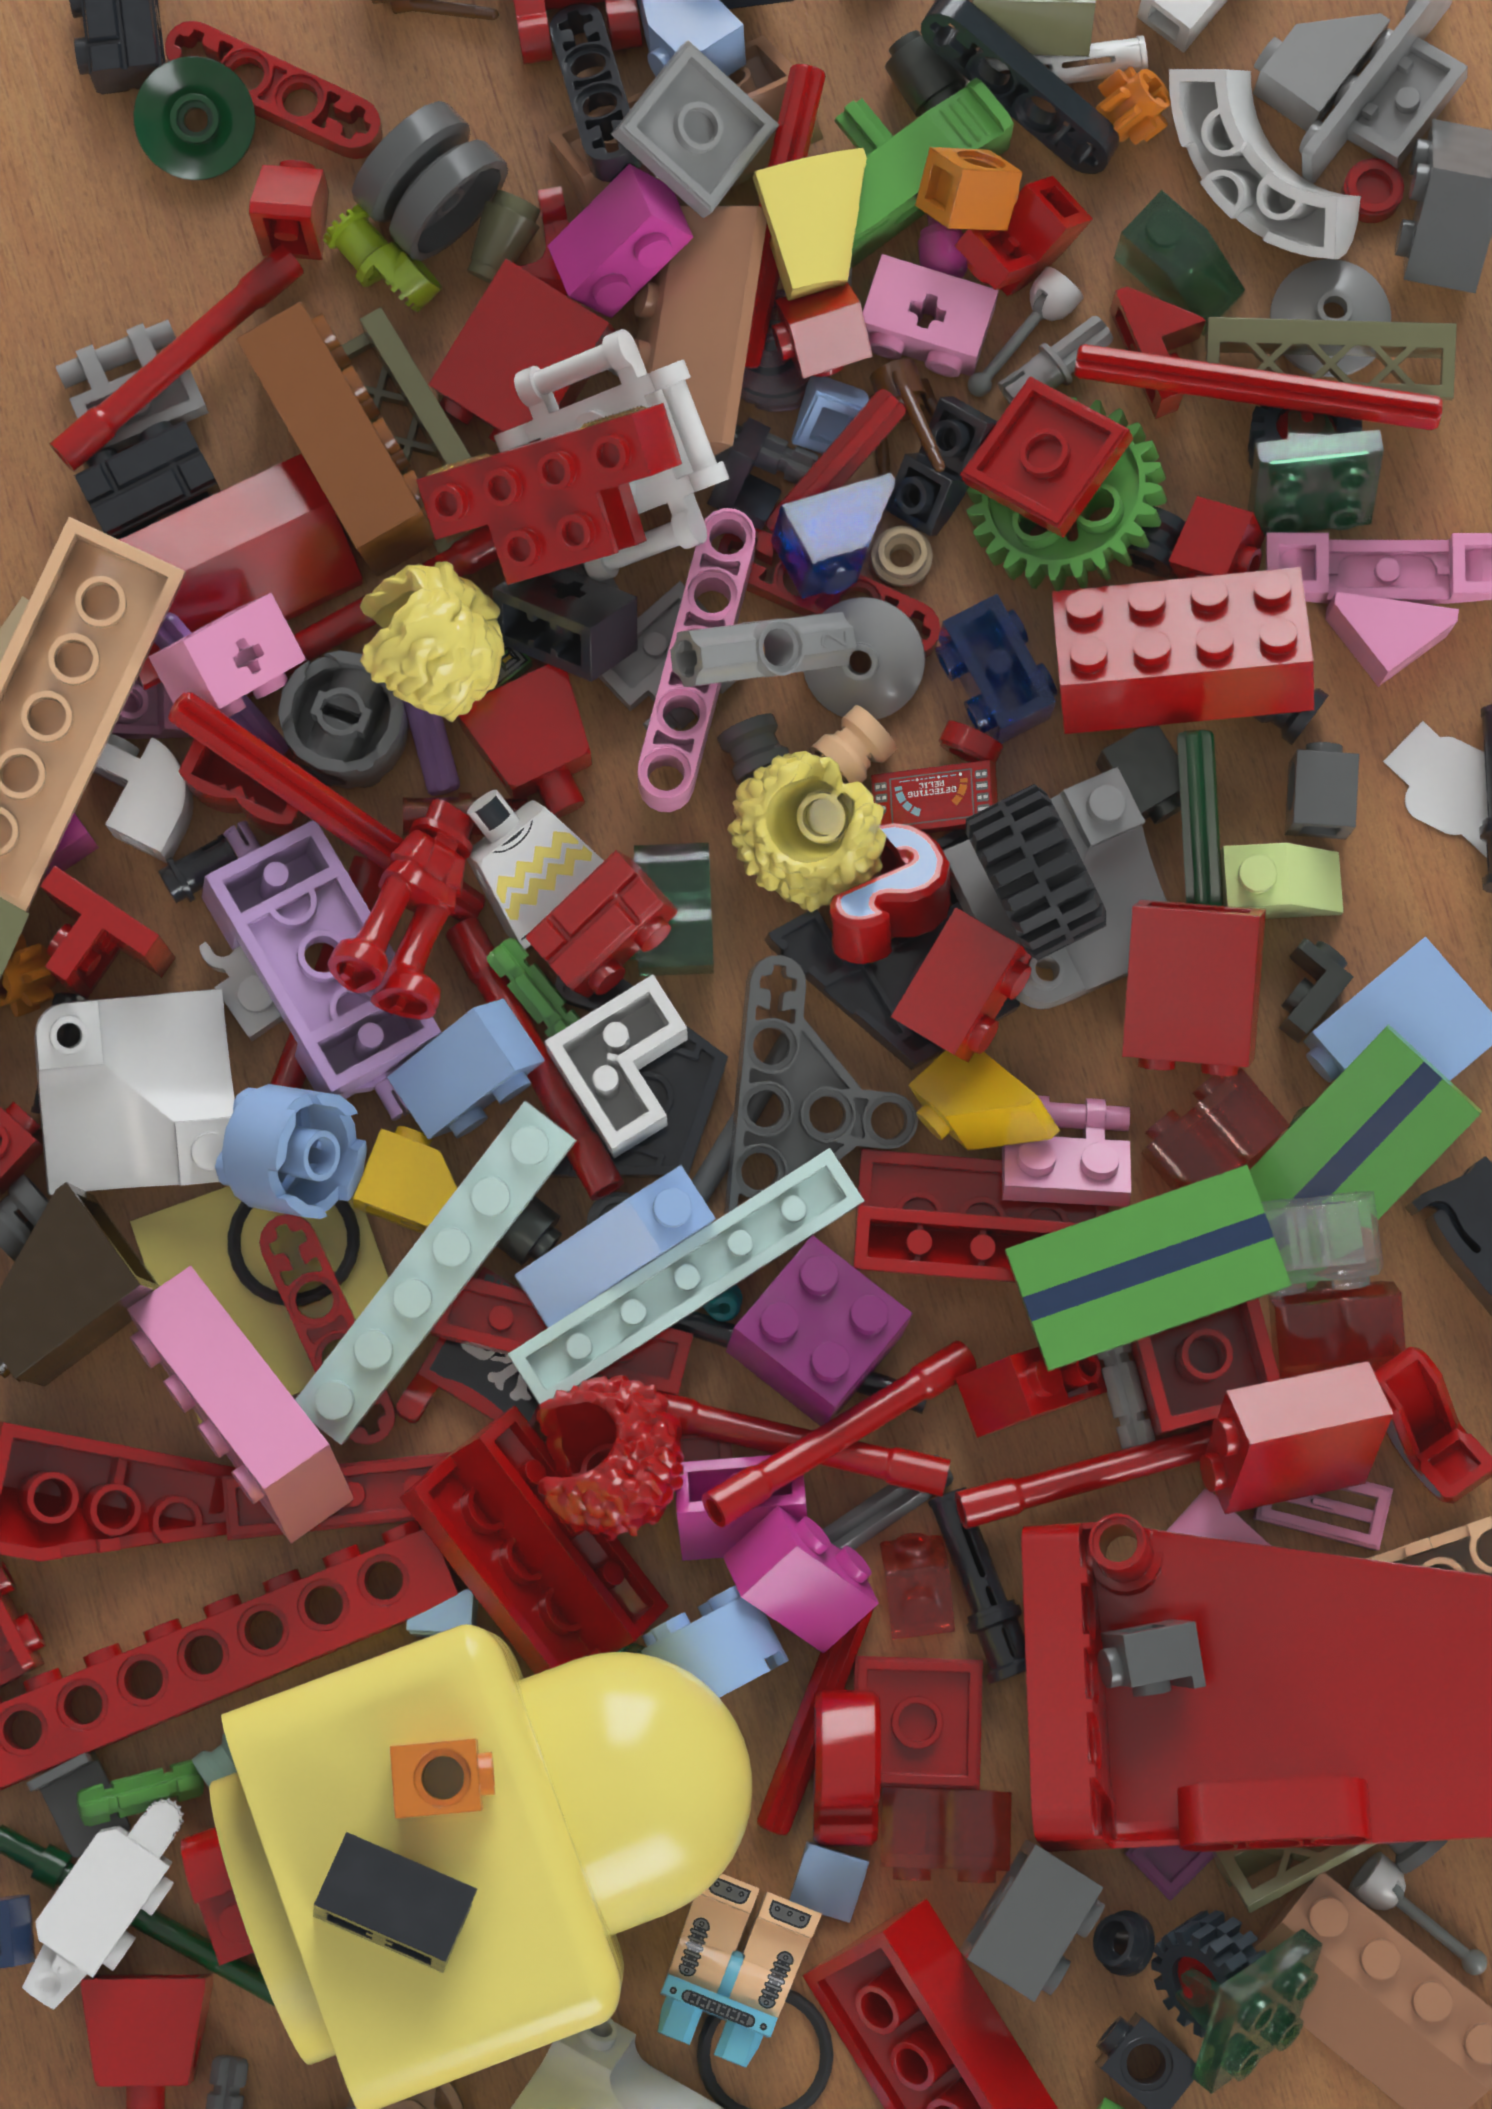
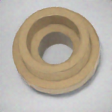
(906, 539)

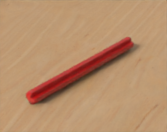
(1258, 387)
(298, 788)

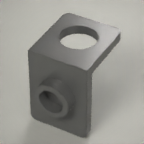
(60, 1791)

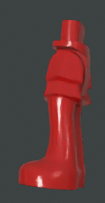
(424, 879)

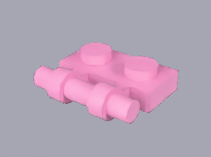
(1073, 1168)

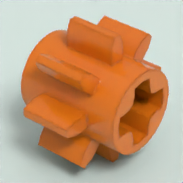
(1134, 104)
(26, 979)

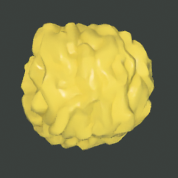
(436, 639)
(806, 829)

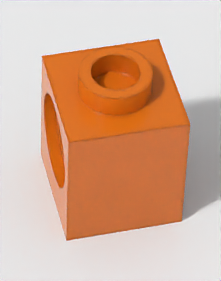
(968, 188)
(408, 1771)

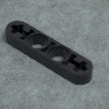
(1026, 79)
(593, 91)

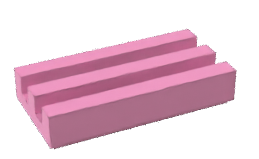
(1375, 1517)

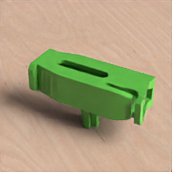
(897, 162)

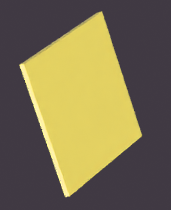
(197, 1236)

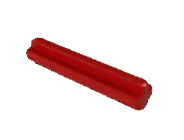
(848, 449)

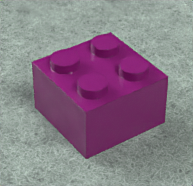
(818, 1331)

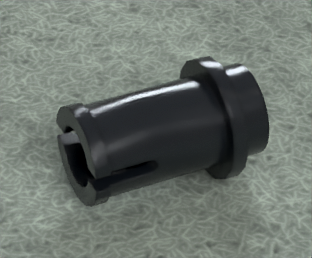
(188, 873)

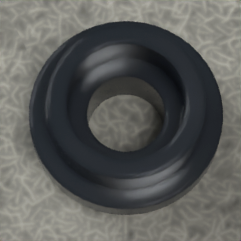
(1124, 1943)

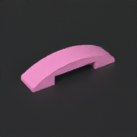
(1387, 569)

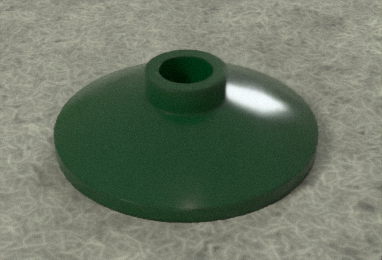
(162, 113)

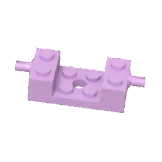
(276, 907)

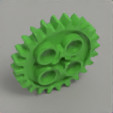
(1128, 490)

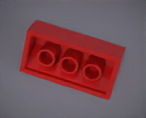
(923, 2020)

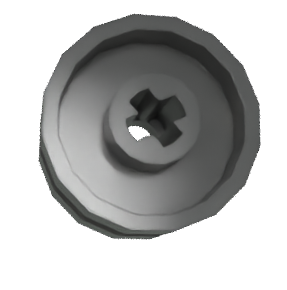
(429, 180)

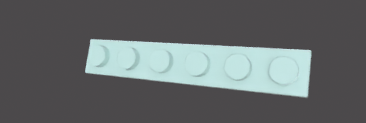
(434, 1272)
(686, 1277)

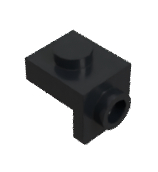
(743, 489)

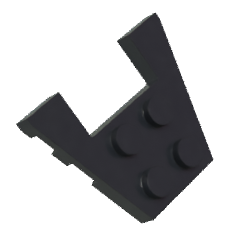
(873, 989)
(683, 1084)

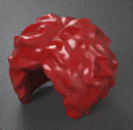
(613, 1454)

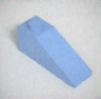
(702, 22)
(615, 1246)

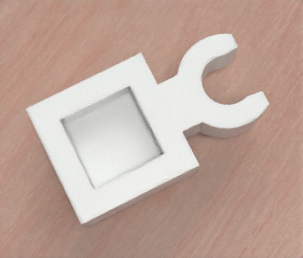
(243, 992)

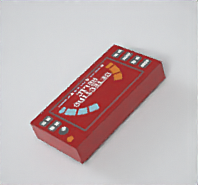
(936, 796)

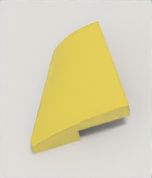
(812, 218)

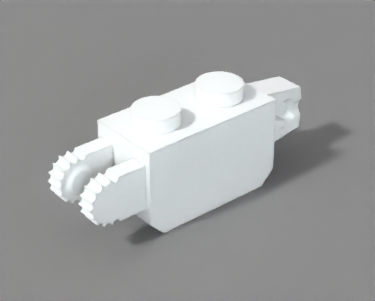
(100, 1899)

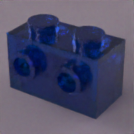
(996, 669)

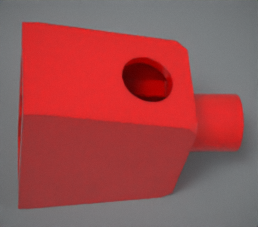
(532, 738)
(145, 2031)

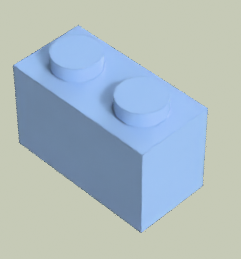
(466, 1070)

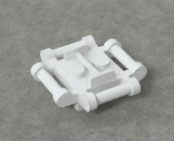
(637, 388)

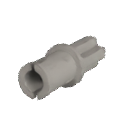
(1057, 362)

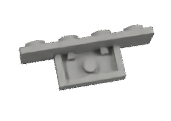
(1392, 97)

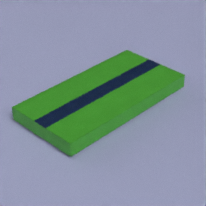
(1368, 1129)
(1147, 1268)

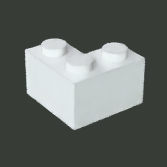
(603, 1061)

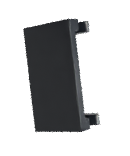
(394, 1902)

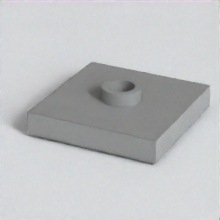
(695, 129)

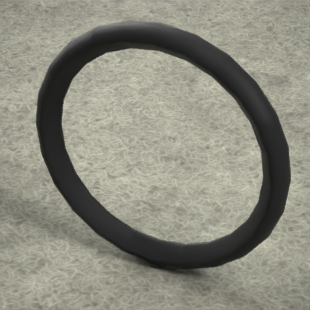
(306, 1297)
(821, 2078)

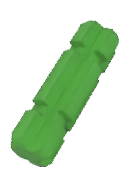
(531, 986)
(136, 1792)

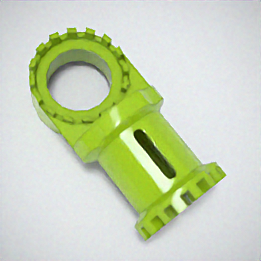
(380, 260)

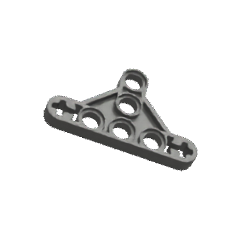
(797, 1080)

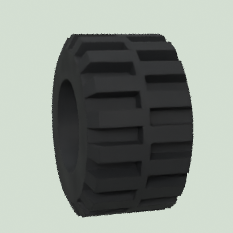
(1036, 872)

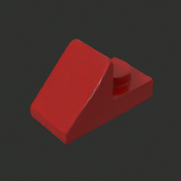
(1154, 328)

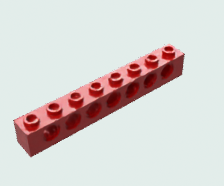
(426, 1583)

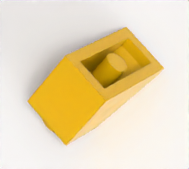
(979, 1103)
(404, 1180)

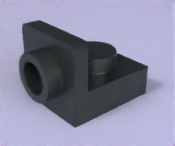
(1308, 1000)

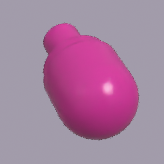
(938, 249)

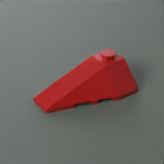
(99, 1496)

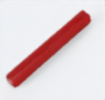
(799, 1751)

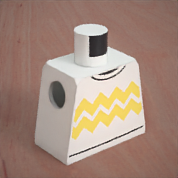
(526, 861)

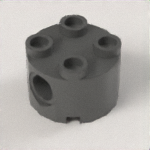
(342, 722)

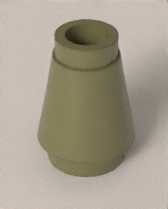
(503, 233)

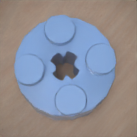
(291, 1150)
(722, 1646)

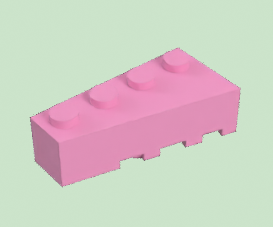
(240, 1404)

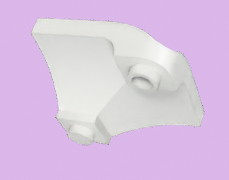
(137, 1093)
(604, 2072)

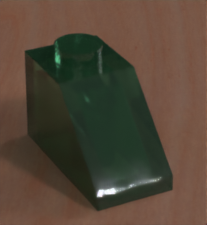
(1178, 259)

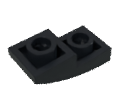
(930, 497)

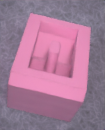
(1387, 632)

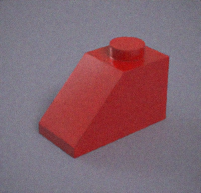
(290, 209)

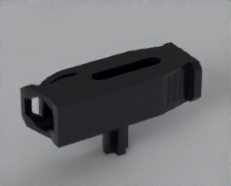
(1464, 1226)

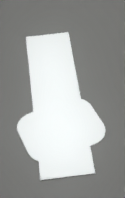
(1443, 782)

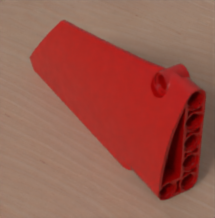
(1331, 1706)

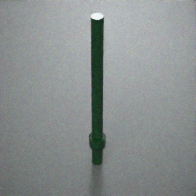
(52, 1867)

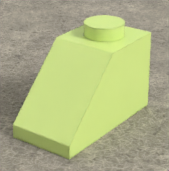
(1282, 879)

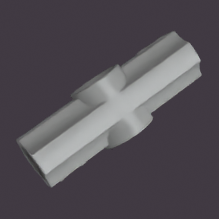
(738, 653)

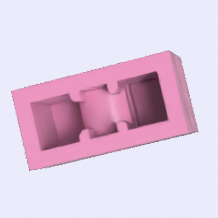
(959, 308)
(231, 657)

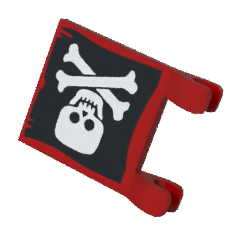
(470, 1374)

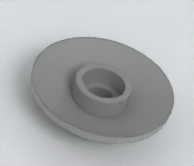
(1327, 281)
(895, 656)

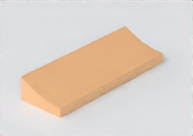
(67, 687)

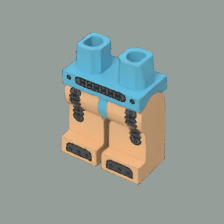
(730, 1984)

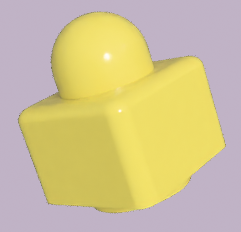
(606, 1812)

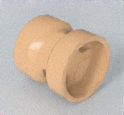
(856, 745)

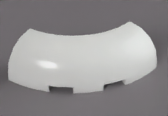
(1244, 172)

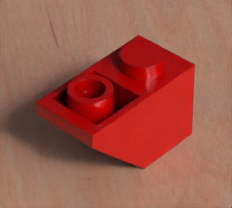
(1022, 1389)

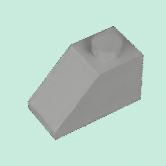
(1313, 63)

